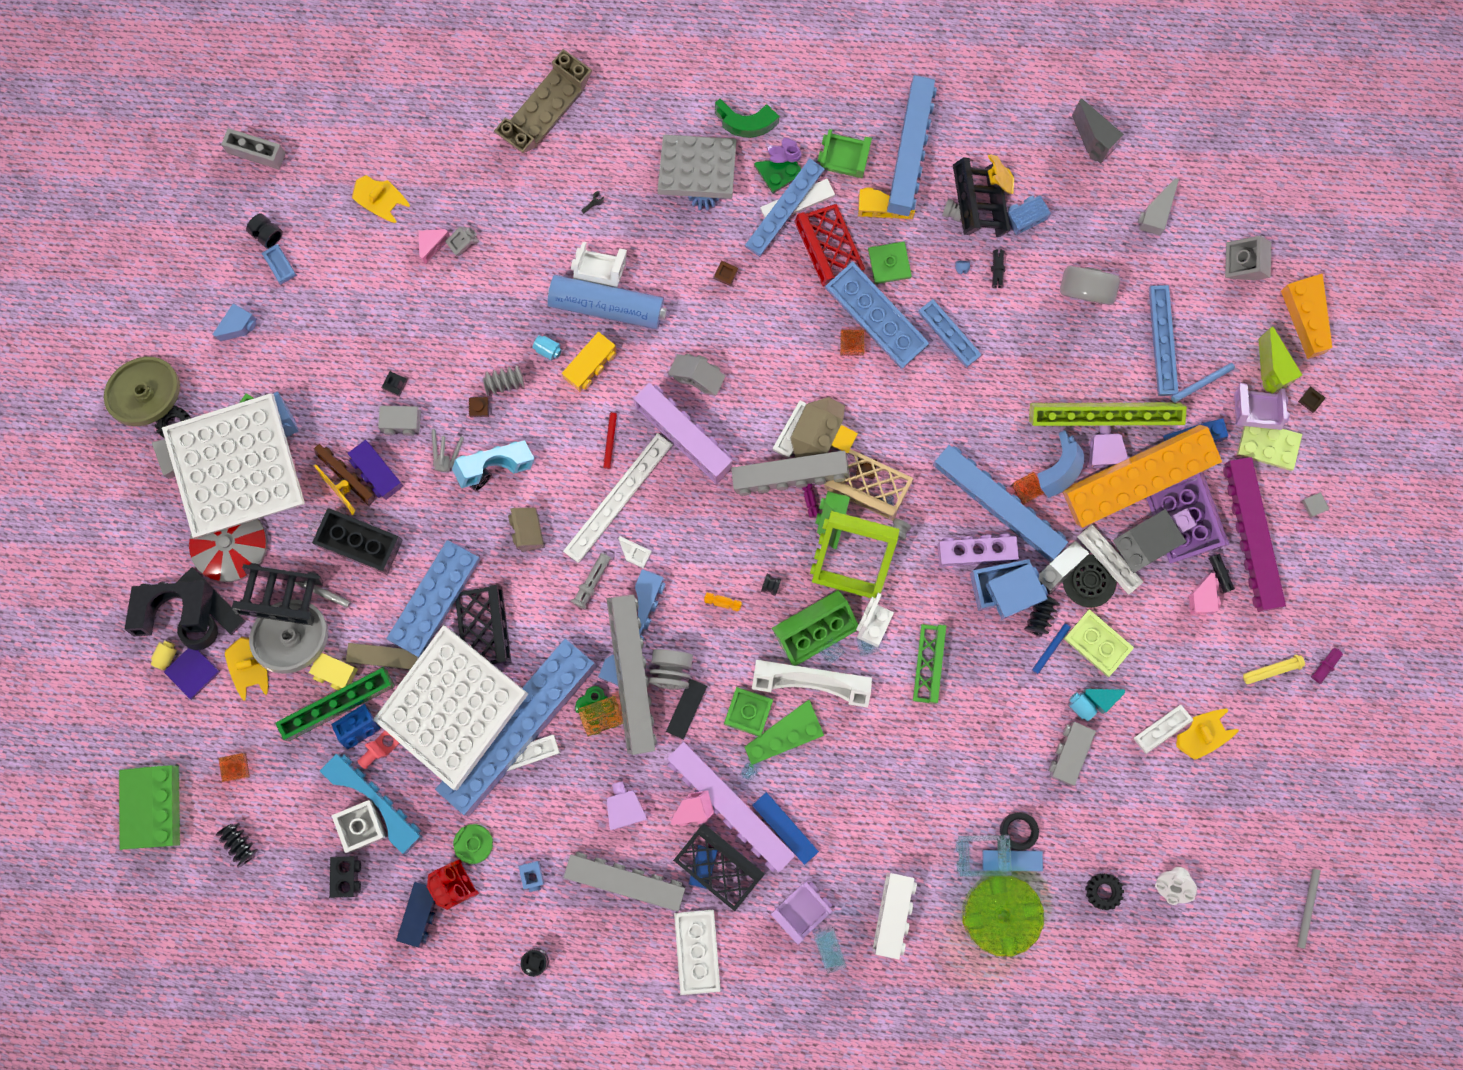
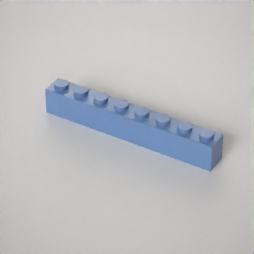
(911, 146)
(1000, 503)

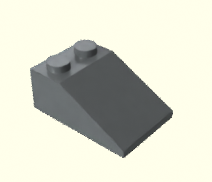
(1095, 131)
(1149, 541)

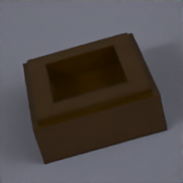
(1311, 399)

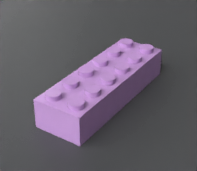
(683, 433)

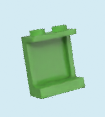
(844, 154)

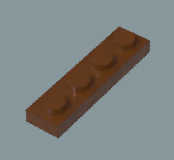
(340, 470)

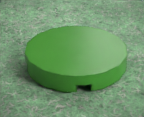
(475, 849)

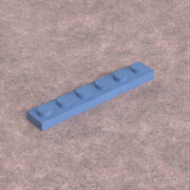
(784, 207)
(1163, 340)

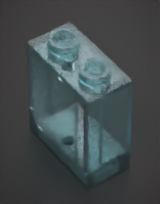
(1004, 855)
(831, 957)

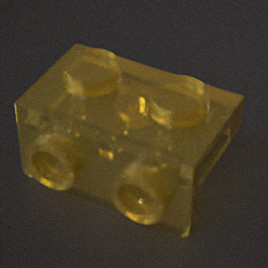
(600, 716)

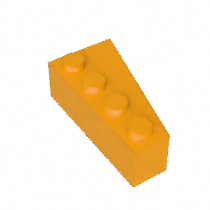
(1309, 314)

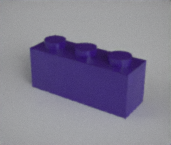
(374, 470)

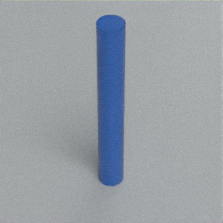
(1051, 648)

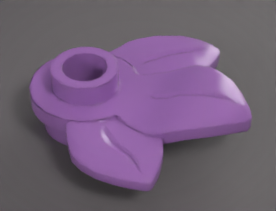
(787, 152)

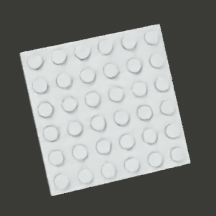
(233, 465)
(450, 707)

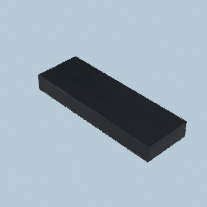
(686, 709)

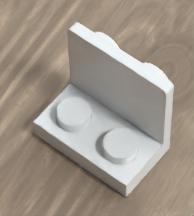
(874, 622)

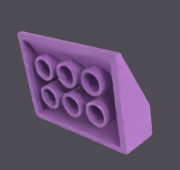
(1196, 496)

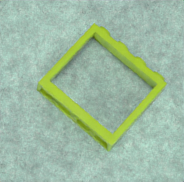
(859, 527)

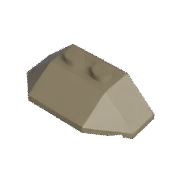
(817, 427)

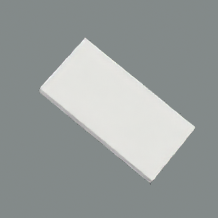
(697, 952)

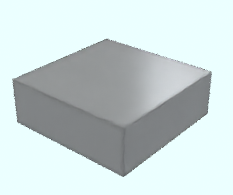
(1315, 505)

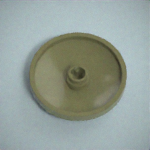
(141, 391)

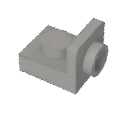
(461, 240)

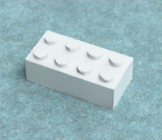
(893, 916)

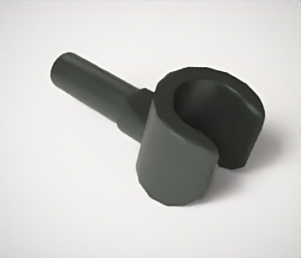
(594, 202)

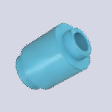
(547, 347)
(1082, 706)

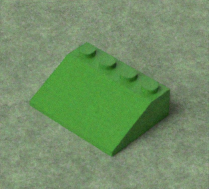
(149, 807)

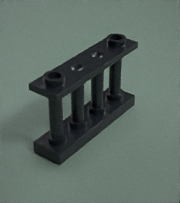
(968, 204)
(283, 612)

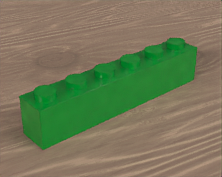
(335, 704)

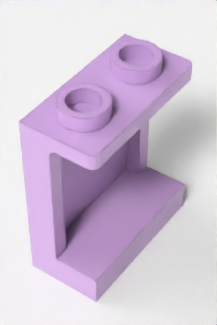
(1260, 408)
(802, 911)

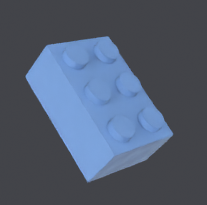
(982, 576)

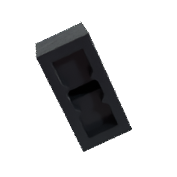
(338, 876)

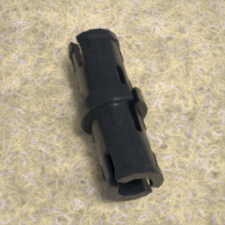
(998, 269)
(1221, 573)

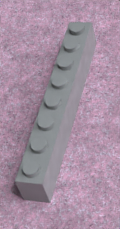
(631, 674)

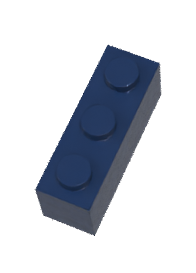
(417, 916)

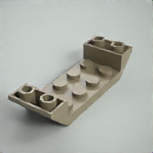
(546, 103)

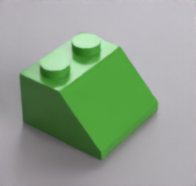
(836, 503)

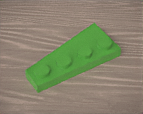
(790, 732)

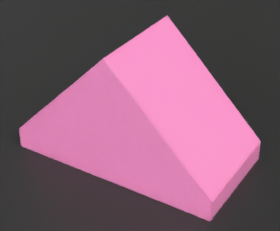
(430, 242)

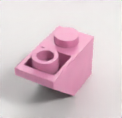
(1204, 597)
(693, 808)

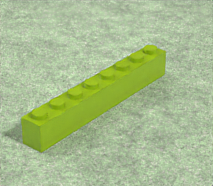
(1107, 414)

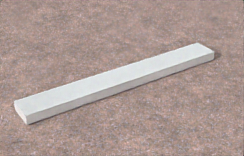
(617, 498)

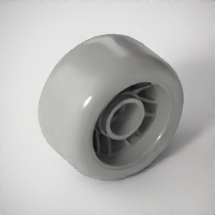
(1090, 285)

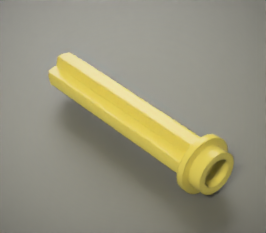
(1296, 662)

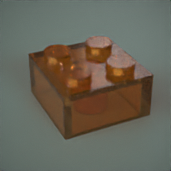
(852, 343)
(1027, 488)
(234, 767)

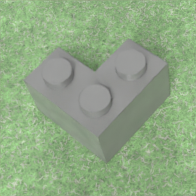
(697, 372)

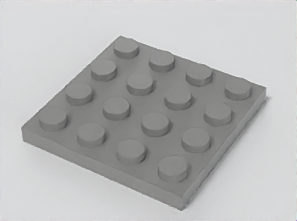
(697, 166)

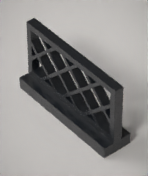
(498, 622)
(731, 854)

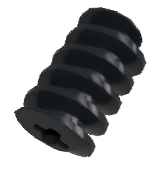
(1041, 617)
(237, 844)

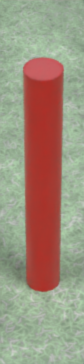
(610, 440)

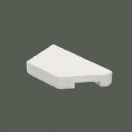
(634, 553)

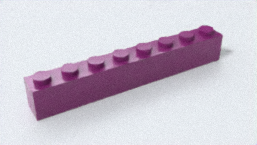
(1254, 535)

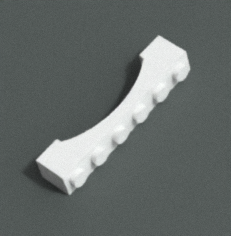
(847, 686)

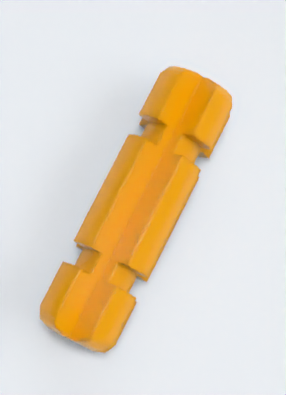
(723, 602)

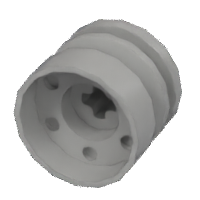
(670, 669)

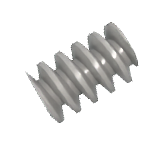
(503, 379)

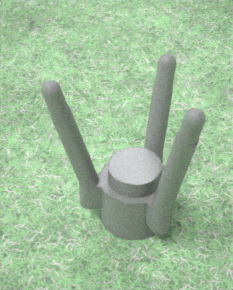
(442, 462)

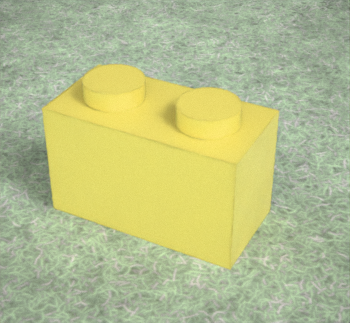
(332, 670)

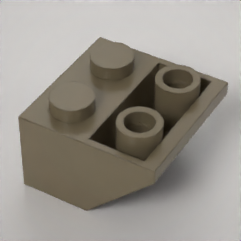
(527, 529)

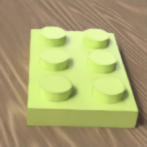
(1270, 446)
(1098, 643)

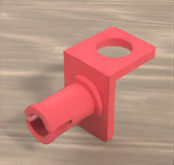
(377, 750)

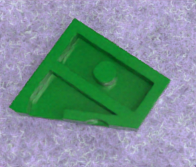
(777, 174)

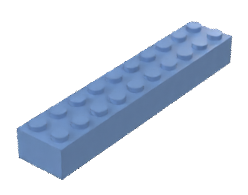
(547, 694)

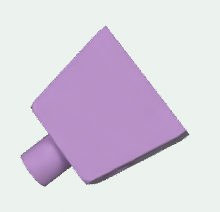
(1106, 449)
(624, 807)

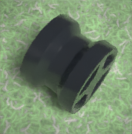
(771, 584)

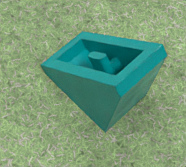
(1104, 698)

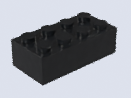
(357, 541)

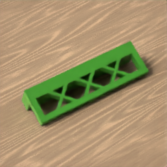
(936, 664)

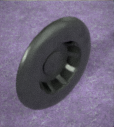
(1090, 581)

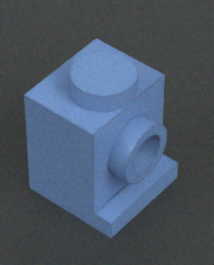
(526, 870)

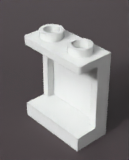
(598, 267)

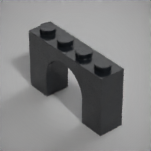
(148, 598)

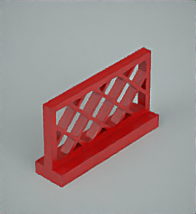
(814, 245)

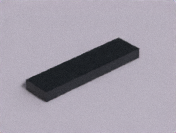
(220, 608)

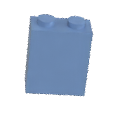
(1016, 591)

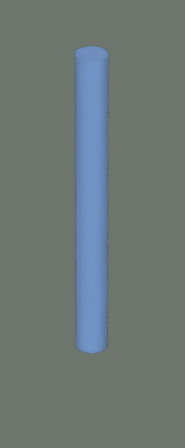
(1203, 382)

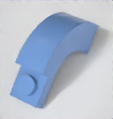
(1065, 470)

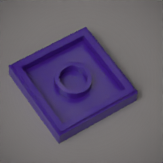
(191, 672)

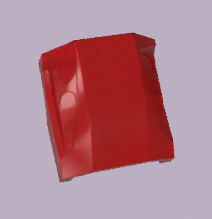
(450, 885)

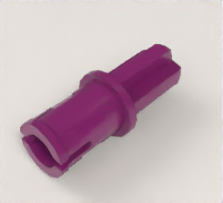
(1327, 665)

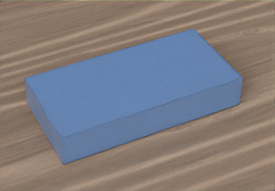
(279, 264)

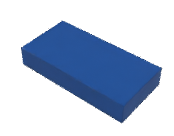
(702, 871)

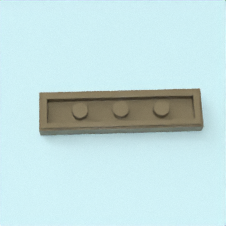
(380, 656)

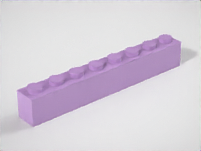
(733, 809)

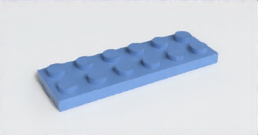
(876, 315)
(433, 598)

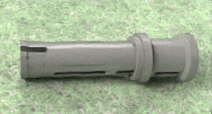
(589, 591)

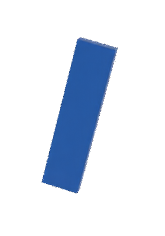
(785, 828)

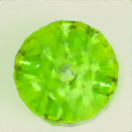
(1020, 926)

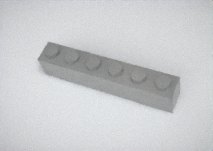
(790, 472)
(624, 882)

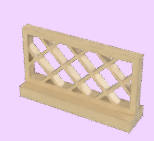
(865, 499)

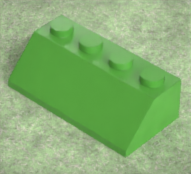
(814, 626)

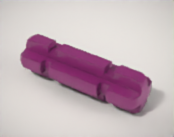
(810, 500)

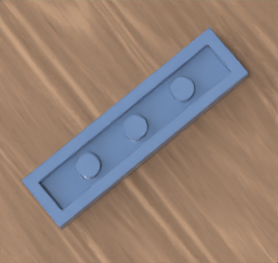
(949, 333)

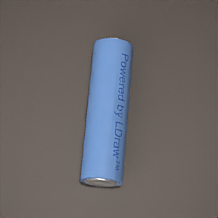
(606, 302)

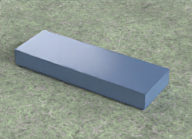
(1019, 860)

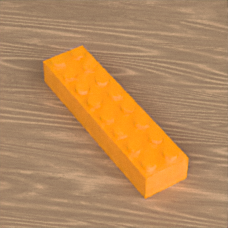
(1142, 475)

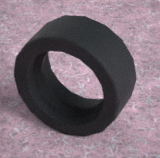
(202, 643)
(1033, 826)

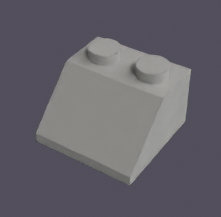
(1248, 259)

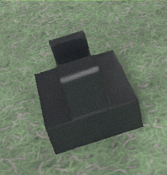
(394, 383)

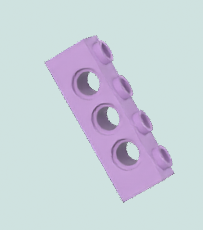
(1008, 553)

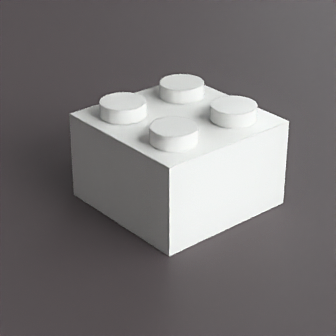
(359, 826)

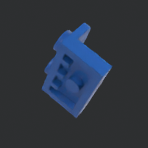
(355, 727)

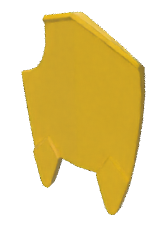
(1002, 177)
(378, 197)
(343, 484)
(244, 667)
(1204, 734)

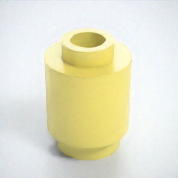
(163, 655)

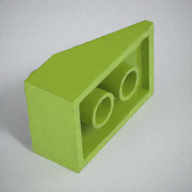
(1276, 363)

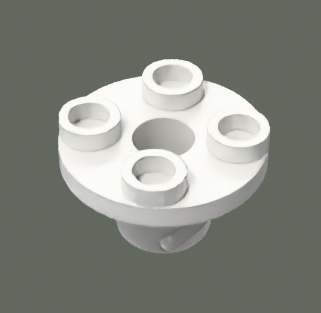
(1176, 886)

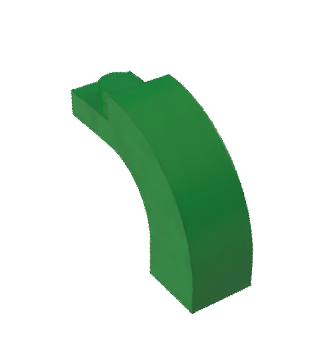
(746, 126)

